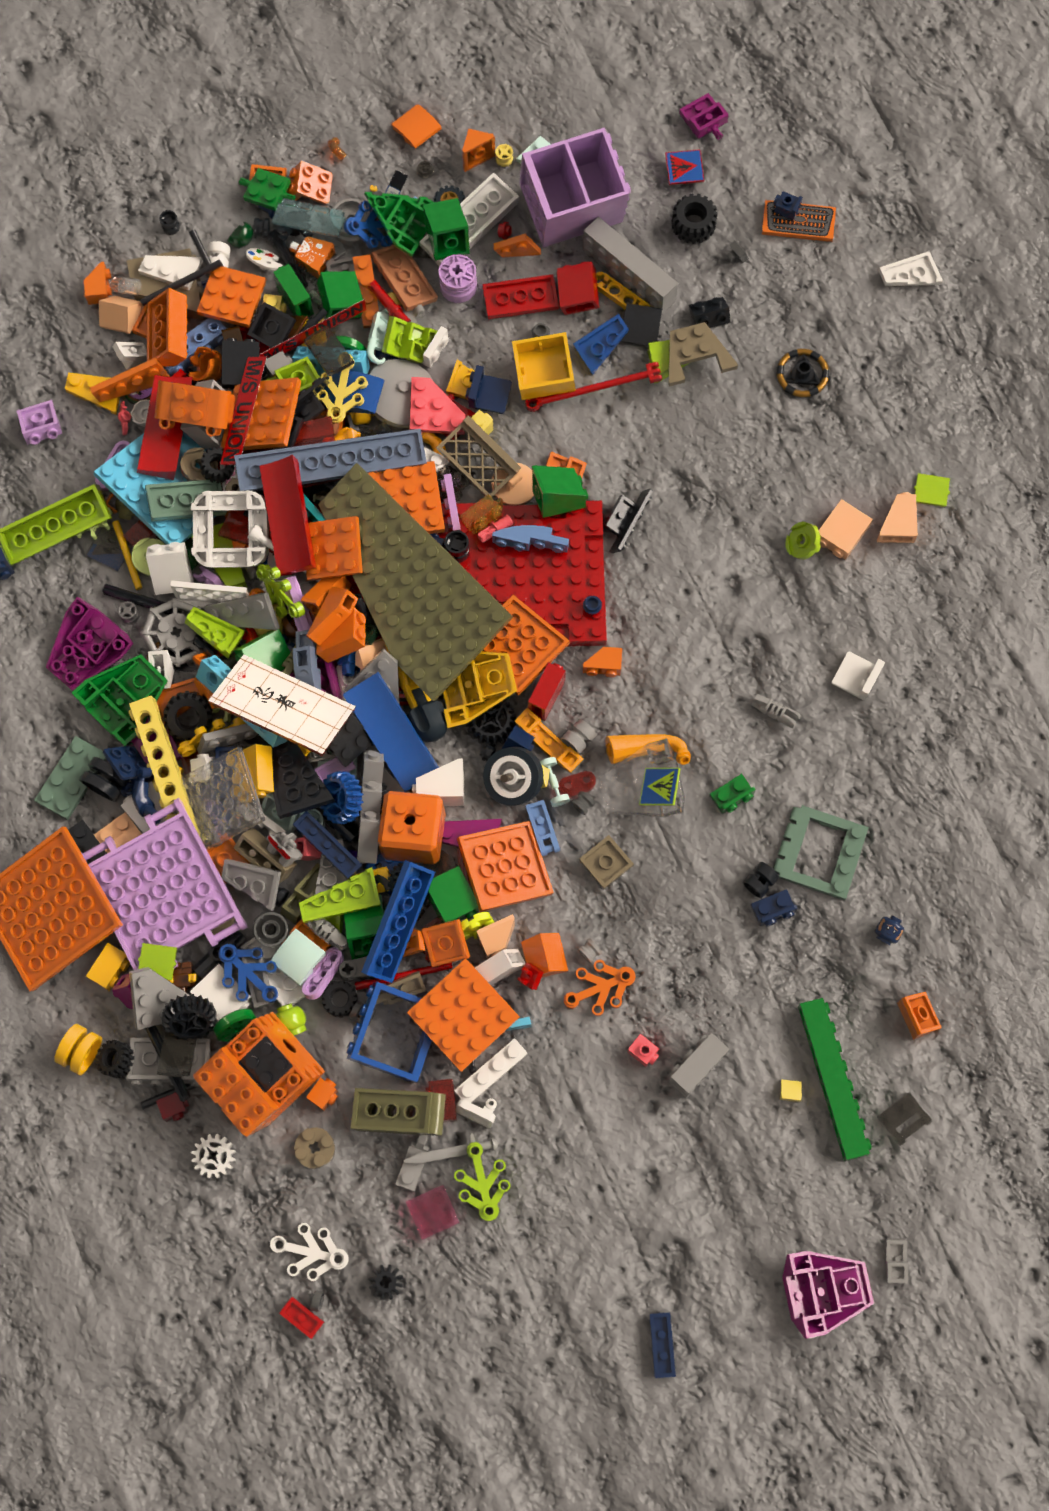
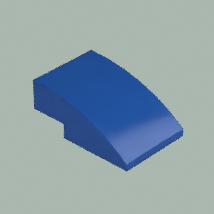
(370, 394)

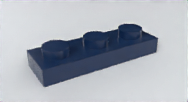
(662, 1345)

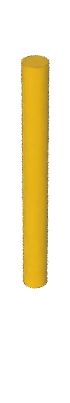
(127, 555)

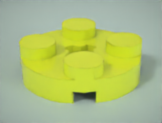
(480, 921)

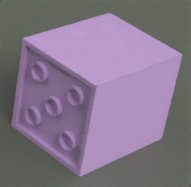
(573, 185)

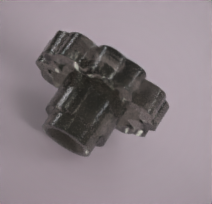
(459, 481)

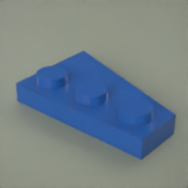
(601, 342)

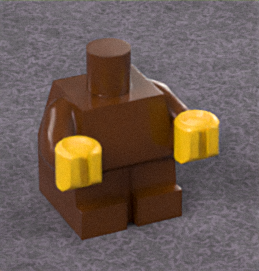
(184, 976)

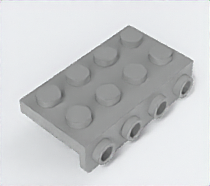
(147, 1061)

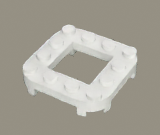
(203, 543)

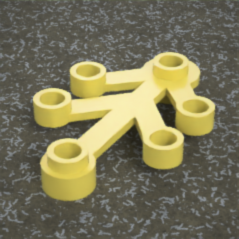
(341, 393)

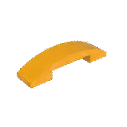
(547, 741)

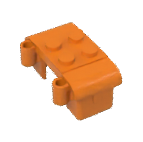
(193, 406)

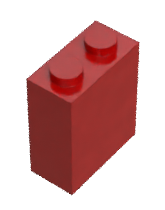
(577, 288)
(547, 690)

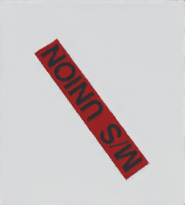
(331, 322)
(243, 409)

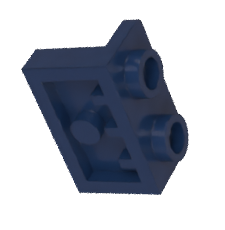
(774, 908)

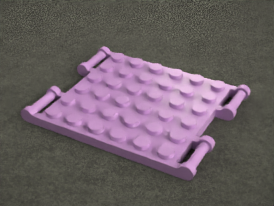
(164, 886)

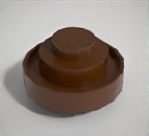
(289, 626)

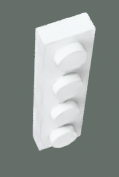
(491, 1071)

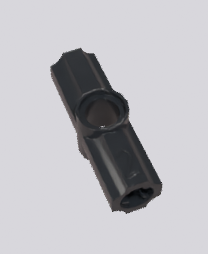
(209, 962)

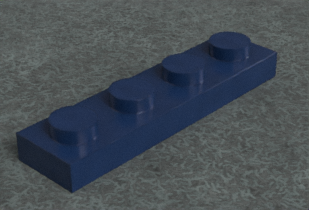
(327, 845)

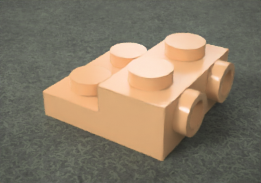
(120, 829)

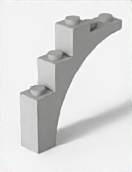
(370, 814)

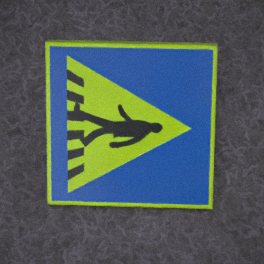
(659, 787)

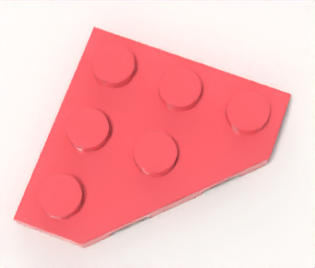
(432, 408)

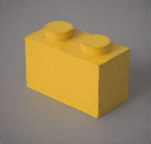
(108, 967)

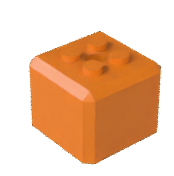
(413, 842)

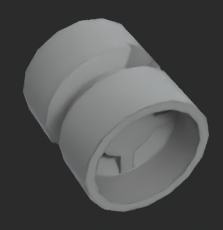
(579, 736)

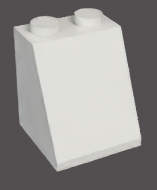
(445, 782)

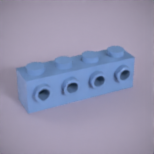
(204, 335)

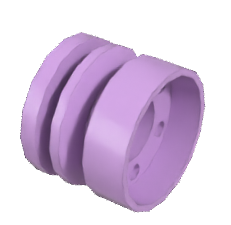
(457, 287)

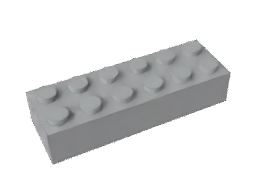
(629, 265)

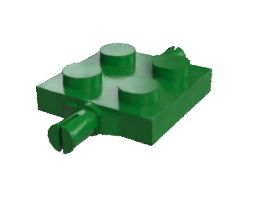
(266, 189)

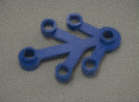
(369, 224)
(245, 970)

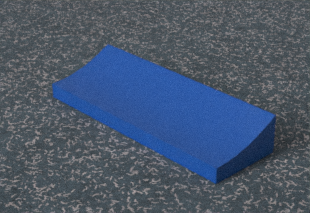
(390, 730)
(398, 921)

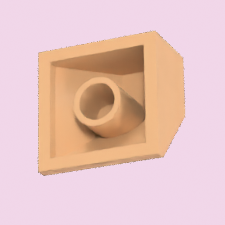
(496, 936)

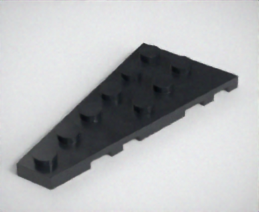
(295, 781)

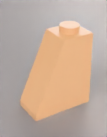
(901, 521)

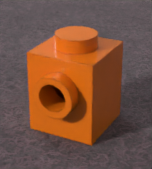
(323, 1093)

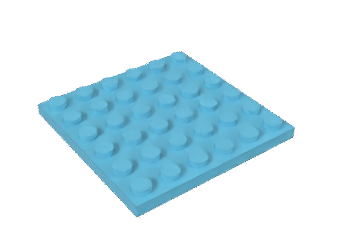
(122, 479)

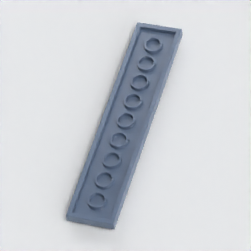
(335, 458)

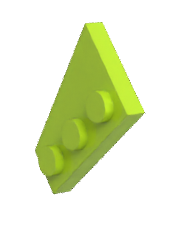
(215, 631)

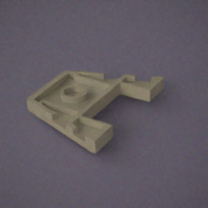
(692, 345)

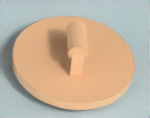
(518, 489)

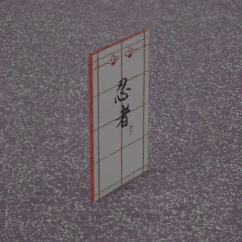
(282, 705)

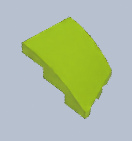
(407, 339)

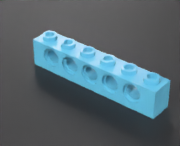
(211, 674)

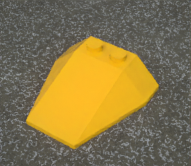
(479, 688)

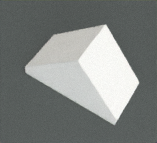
(162, 662)

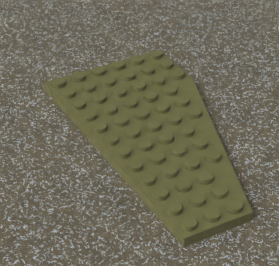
(417, 593)

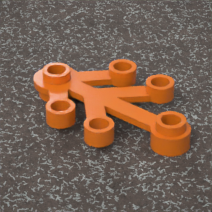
(602, 986)

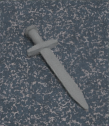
(450, 1152)

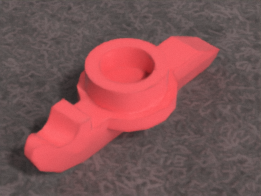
(124, 417)

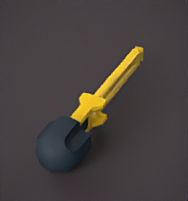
(425, 714)

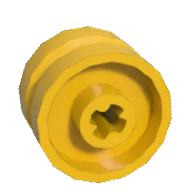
(78, 1049)

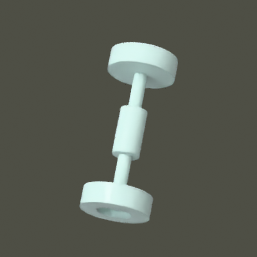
(559, 800)

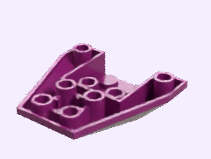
(86, 644)

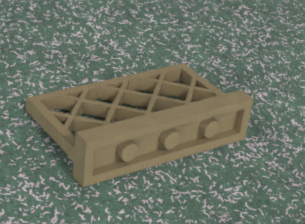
(489, 446)

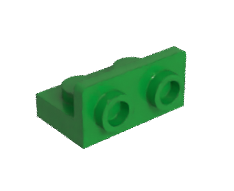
(732, 793)

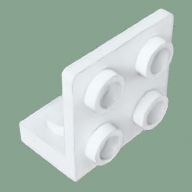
(857, 675)

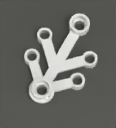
(312, 1253)

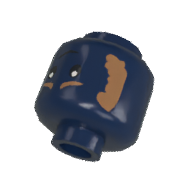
(889, 930)

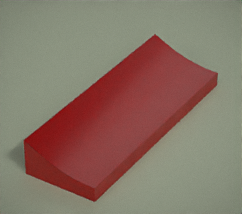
(160, 446)
(287, 516)

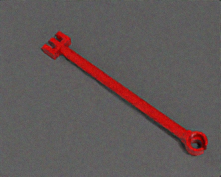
(652, 370)

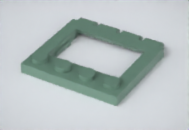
(847, 859)

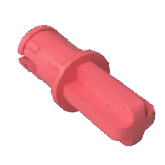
(487, 533)

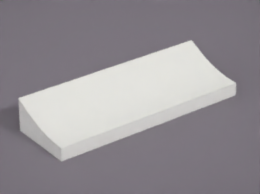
(483, 210)

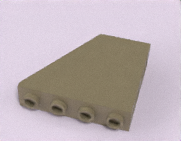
(151, 285)

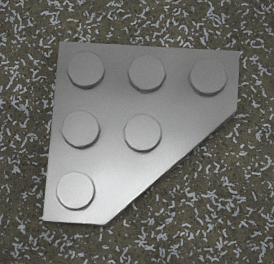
(386, 666)
(150, 995)

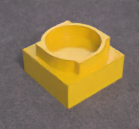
(543, 366)

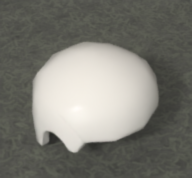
(140, 412)

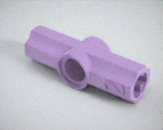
(295, 595)

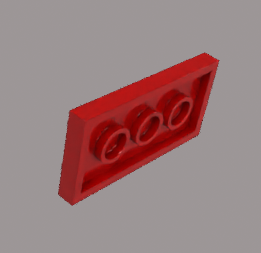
(520, 296)

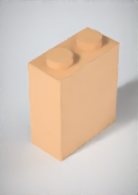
(843, 529)

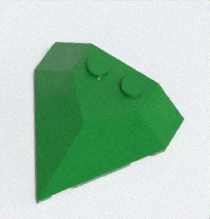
(401, 218)

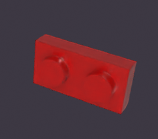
(301, 1317)

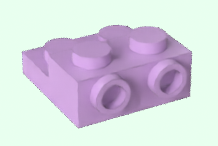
(39, 422)

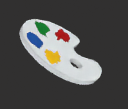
(263, 259)

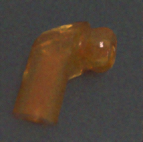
(336, 150)

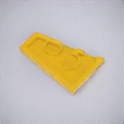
(80, 385)

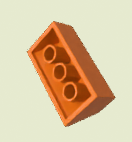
(167, 328)

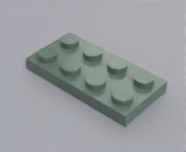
(174, 499)
(63, 789)

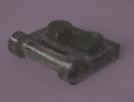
(899, 1113)

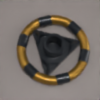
(802, 373)

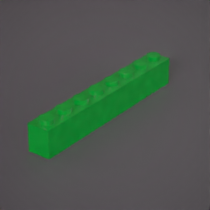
(833, 1079)

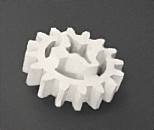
(206, 1161)

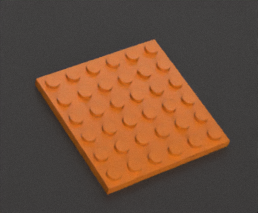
(52, 909)

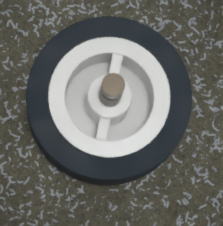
(513, 776)

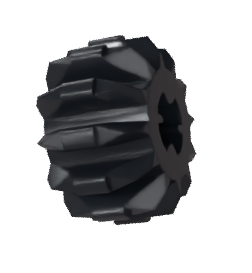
(380, 1278)

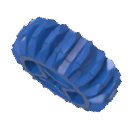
(347, 795)

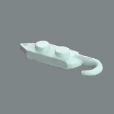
(377, 335)

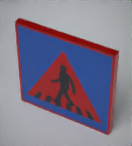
(684, 167)

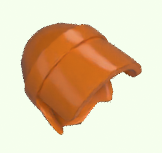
(208, 364)

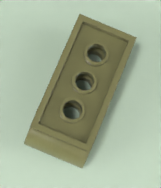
(426, 1121)

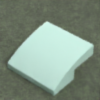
(298, 957)

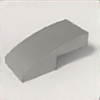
(896, 1260)

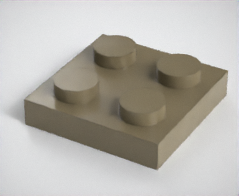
(606, 862)

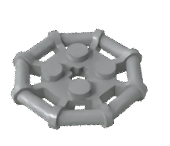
(166, 627)

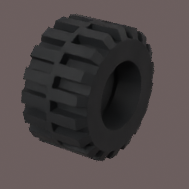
(694, 206)
(186, 699)

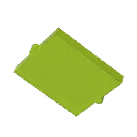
(932, 490)
(159, 959)

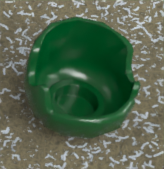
(241, 236)

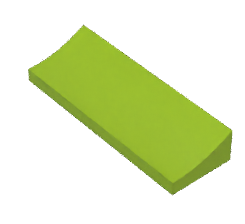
(54, 524)

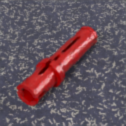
(387, 302)

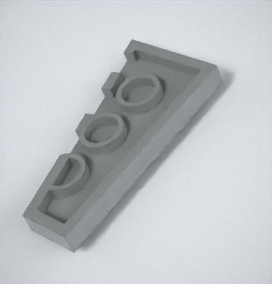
(247, 612)

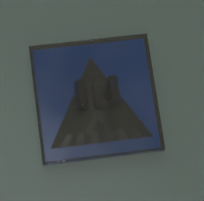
(107, 549)

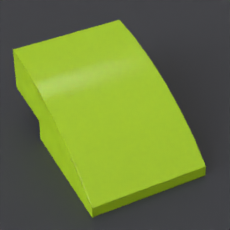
(302, 369)

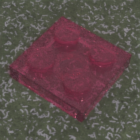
(432, 1212)

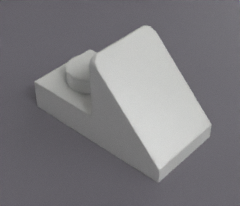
(130, 353)

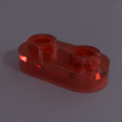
(577, 783)

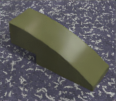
(303, 891)

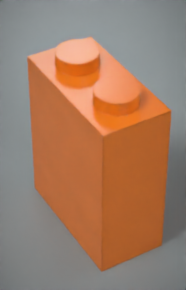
(345, 639)

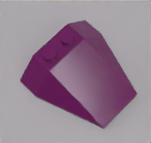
(824, 1291)

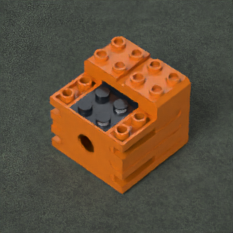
(258, 1074)

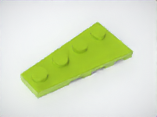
(343, 898)

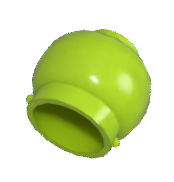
(292, 1017)

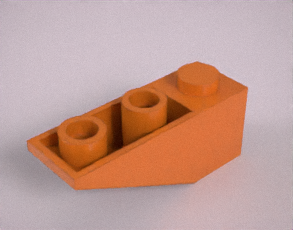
(333, 612)

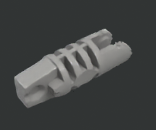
(776, 710)
(328, 933)

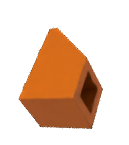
(96, 284)
(605, 661)

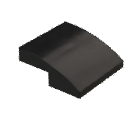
(642, 323)

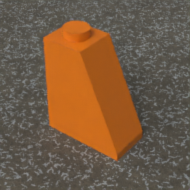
(316, 595)

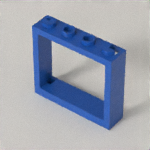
(361, 1027)

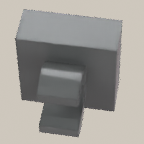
(737, 253)

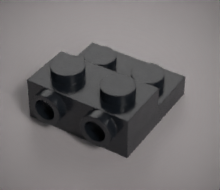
(271, 325)
(350, 741)

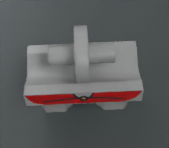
(284, 845)

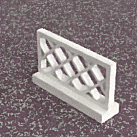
(204, 594)

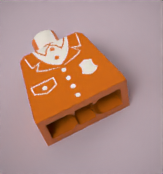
(313, 254)

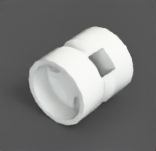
(219, 250)

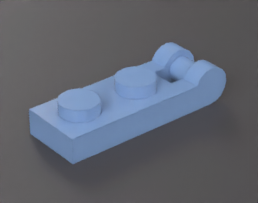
(542, 827)

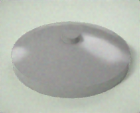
(396, 391)

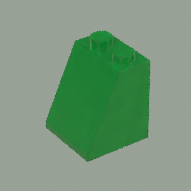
(446, 228)
(557, 490)
(362, 928)

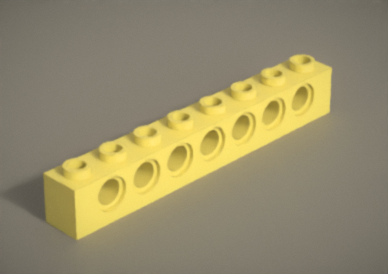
(149, 707)

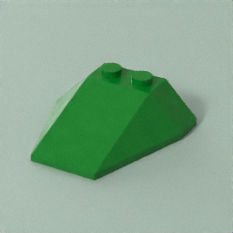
(111, 692)

